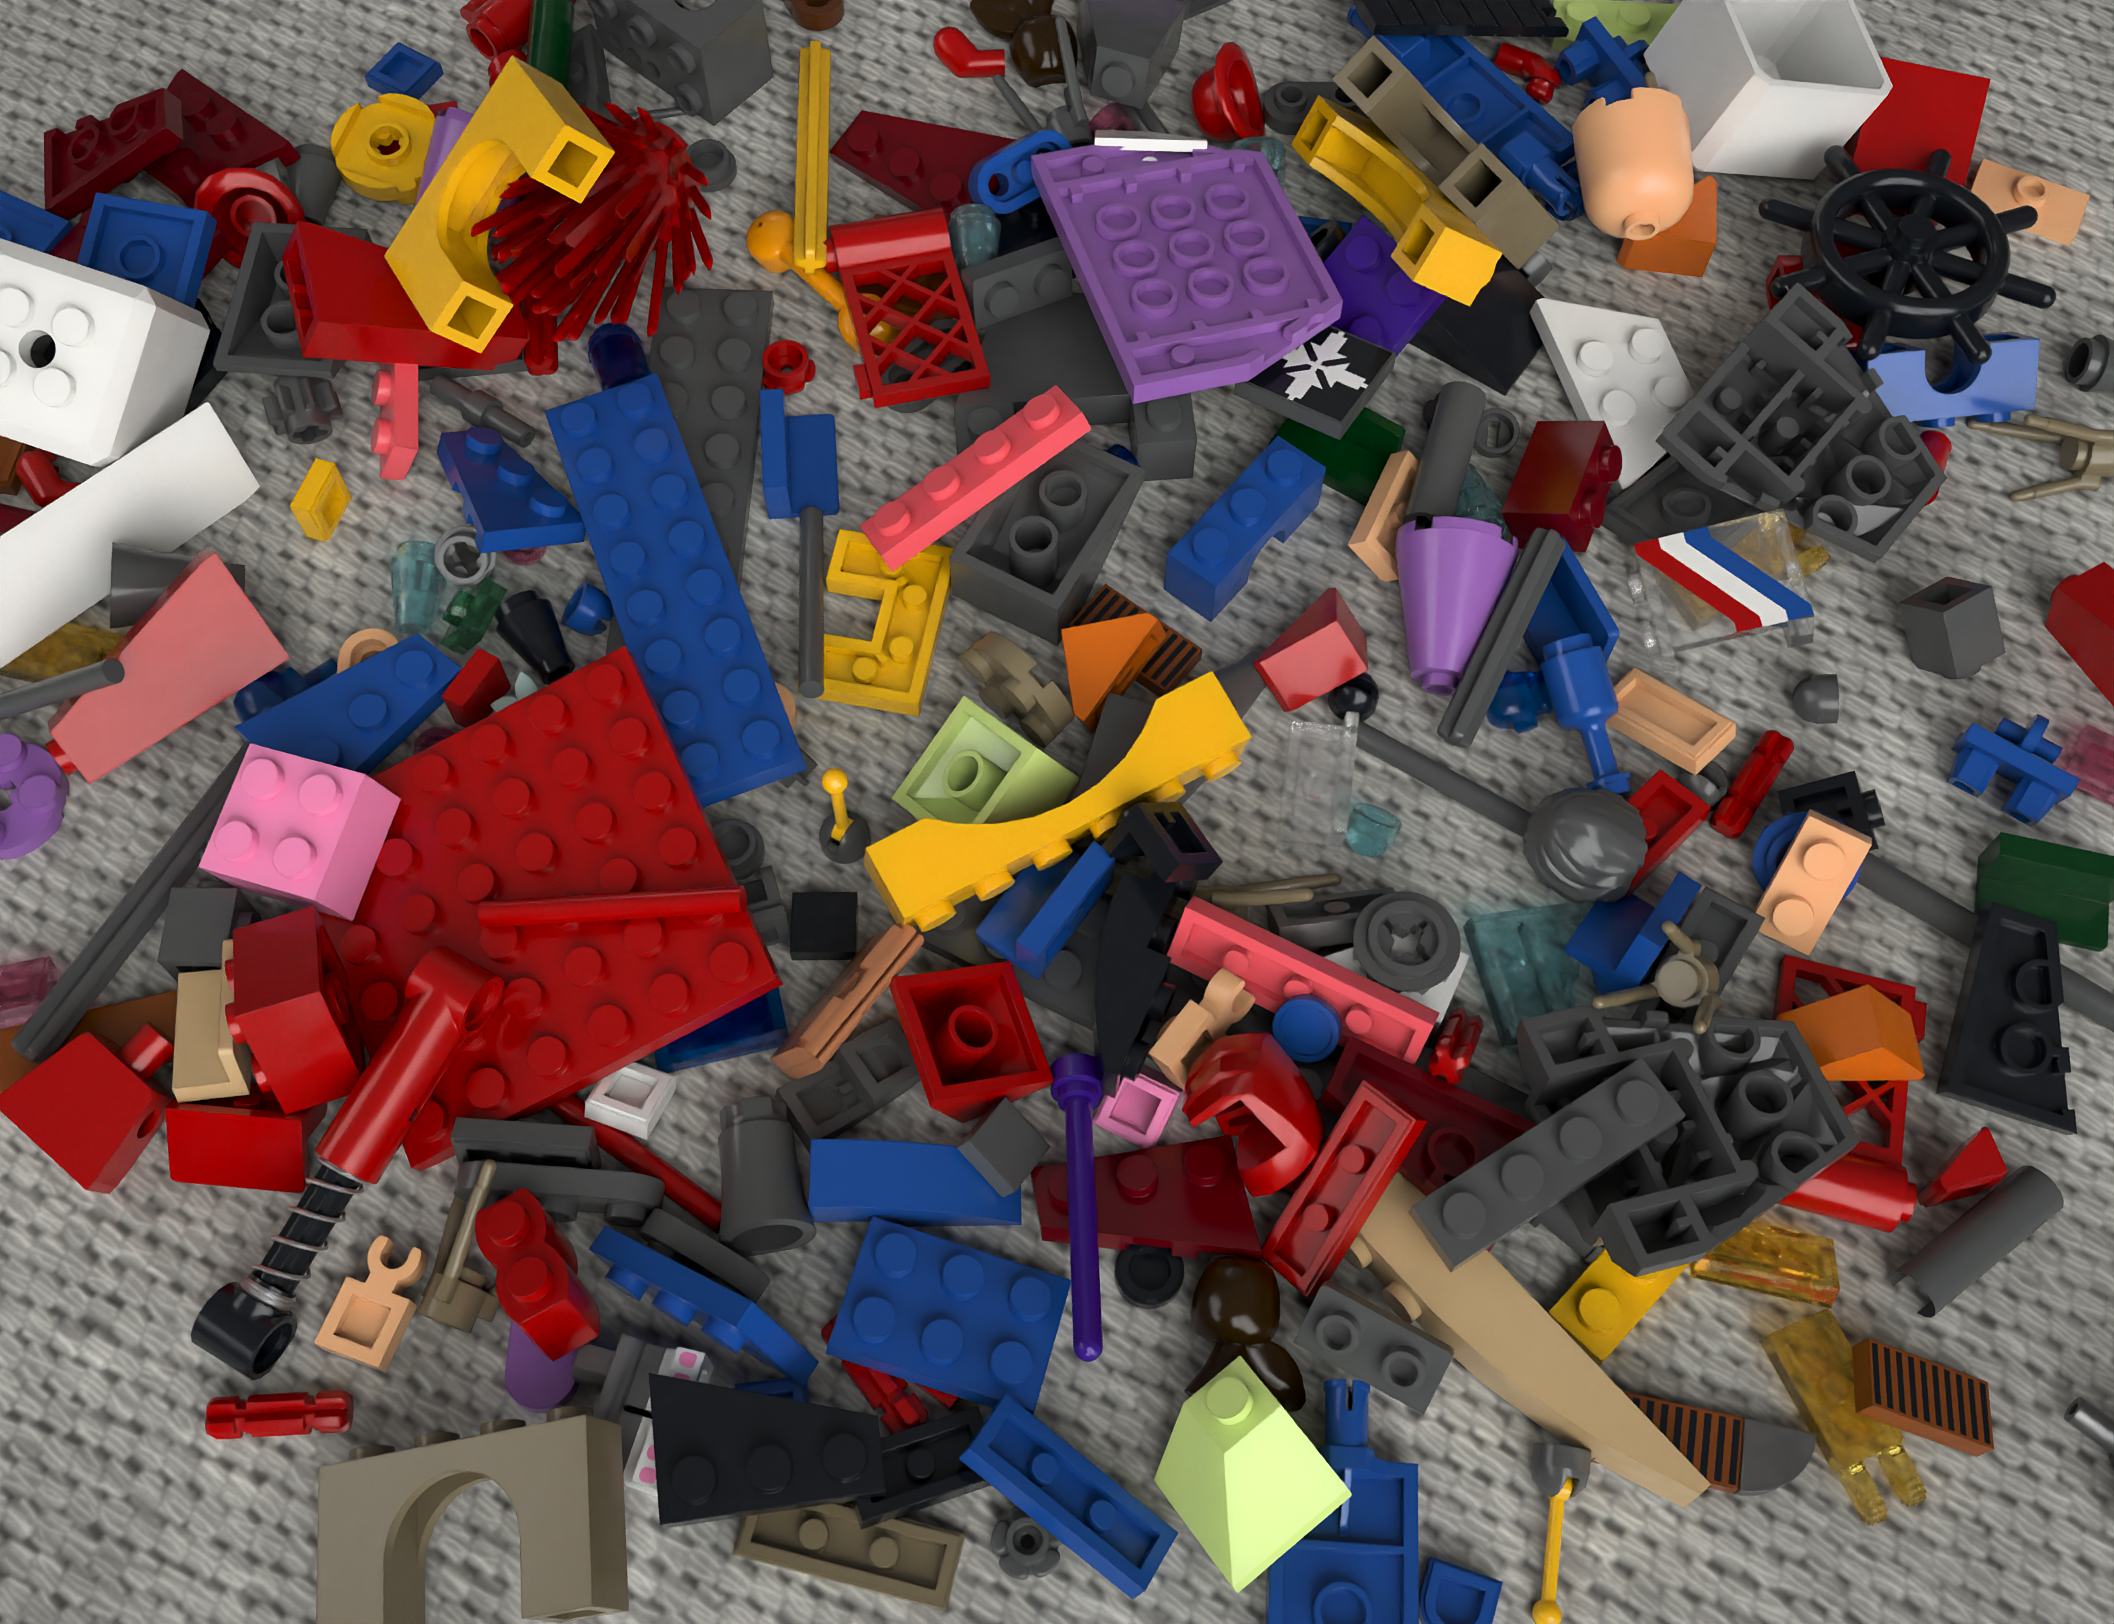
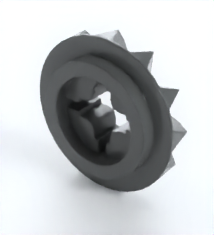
(1406, 914)

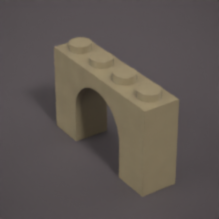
(1445, 152)
(566, 1501)

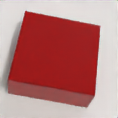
(475, 688)

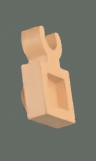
(1200, 1025)
(372, 1315)

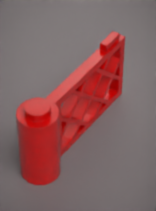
(894, 254)
(1869, 1181)

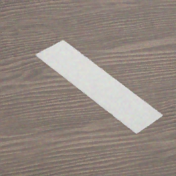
(146, 499)

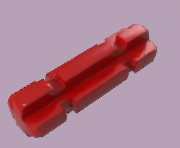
(1751, 784)
(1456, 1045)
(883, 1392)
(279, 1414)

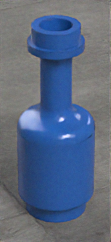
(1584, 701)

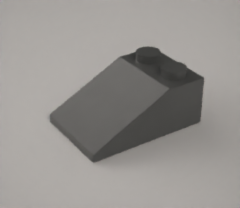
(260, 320)
(1046, 540)

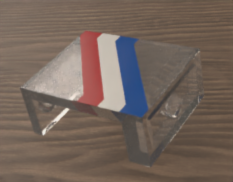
(1720, 586)

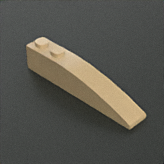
(1516, 1348)

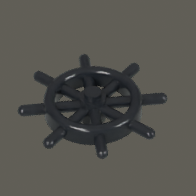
(1906, 254)

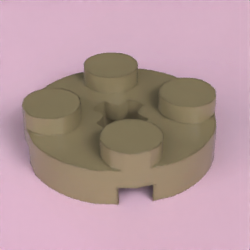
(1016, 689)

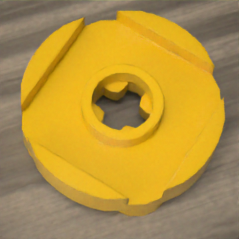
(364, 130)

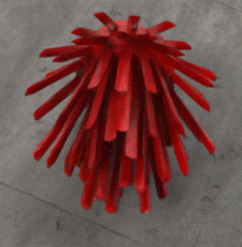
(632, 209)

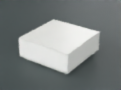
(631, 1099)

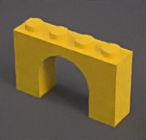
(518, 128)

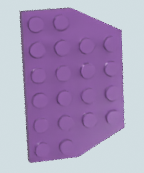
(1186, 262)

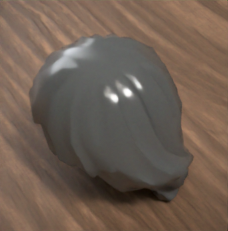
(1586, 844)

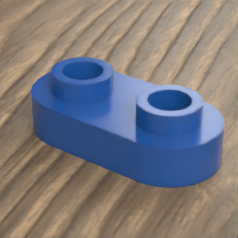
(1013, 171)

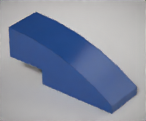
(903, 1185)

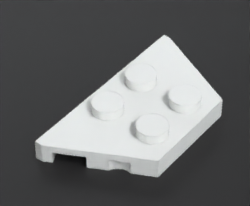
(1618, 373)

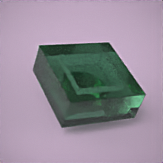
(471, 615)

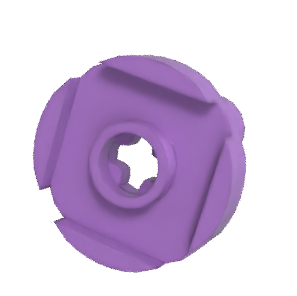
(35, 801)

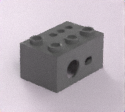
(698, 57)

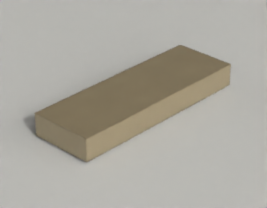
(826, 1542)

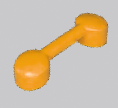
(771, 245)

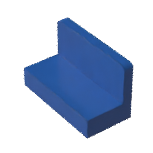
(797, 459)
(1569, 609)
(1046, 909)
(1627, 935)

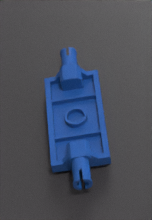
(1489, 110)

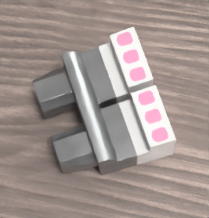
(624, 1379)

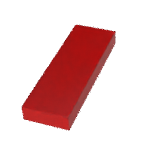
(1341, 1187)

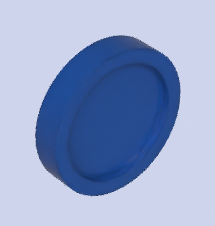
(1307, 1028)

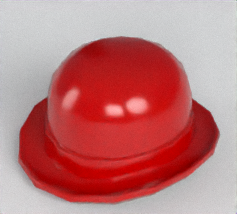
(1227, 98)
(242, 197)

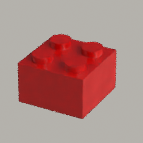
(294, 1010)

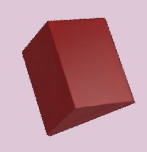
(970, 1037)

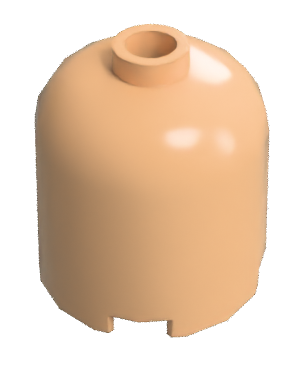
(1635, 163)

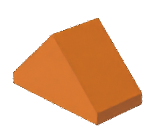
(1685, 245)
(1107, 659)
(1859, 1037)

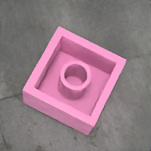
(300, 831)

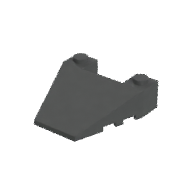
(1066, 349)

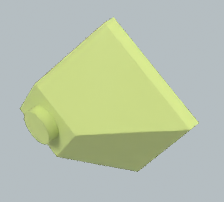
(982, 773)
(1245, 1475)

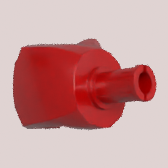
(1263, 1101)

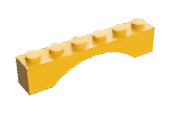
(1432, 235)
(943, 862)

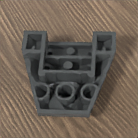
(1806, 433)
(1750, 1133)

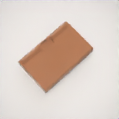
(846, 1001)

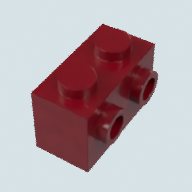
(1563, 481)

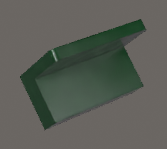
(1355, 459)
(2051, 883)

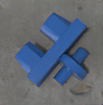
(1605, 62)
(2037, 781)

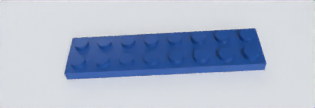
(674, 589)

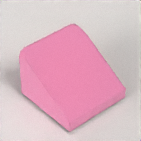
(1140, 1108)

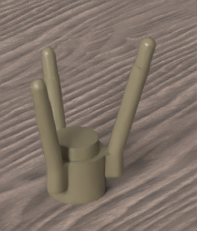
(2083, 451)
(1284, 891)
(1680, 980)
(453, 1291)

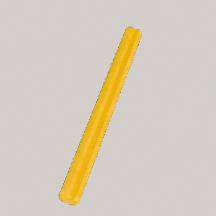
(812, 158)

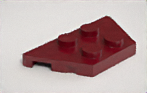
(214, 139)

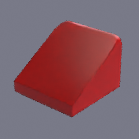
(1967, 1172)

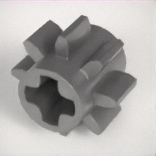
(302, 408)

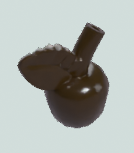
(1031, 36)
(1240, 1311)

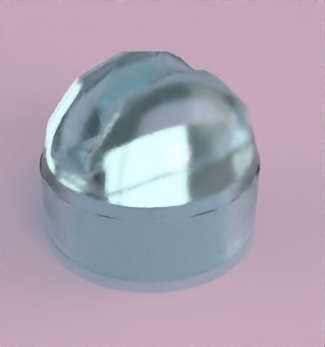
(1371, 829)

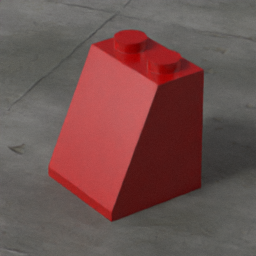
(1921, 114)

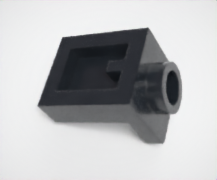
(1839, 798)
(1166, 839)

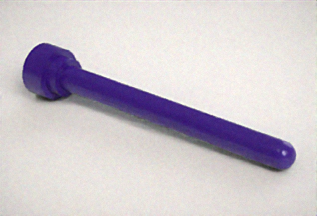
(1077, 1093)

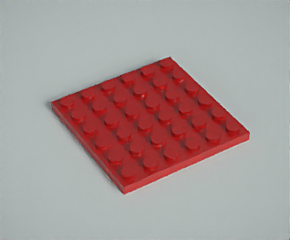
(537, 803)

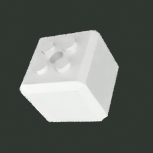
(1768, 81)
(117, 365)

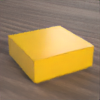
(321, 500)

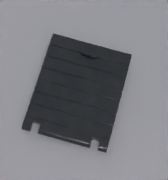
(1462, 18)

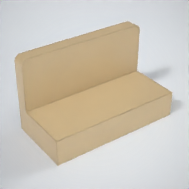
(205, 1054)

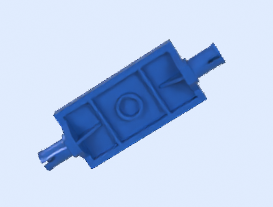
(1364, 1554)

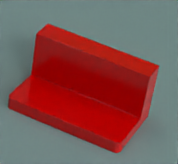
(241, 1142)

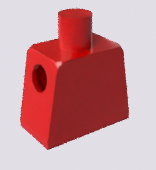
(94, 1104)

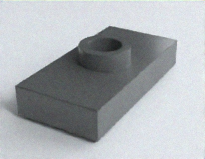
(525, 1142)

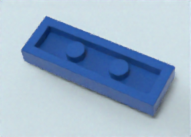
(1069, 1496)

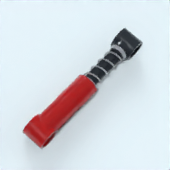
(445, 1004)

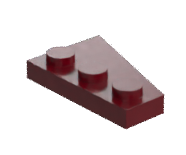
(1159, 1197)

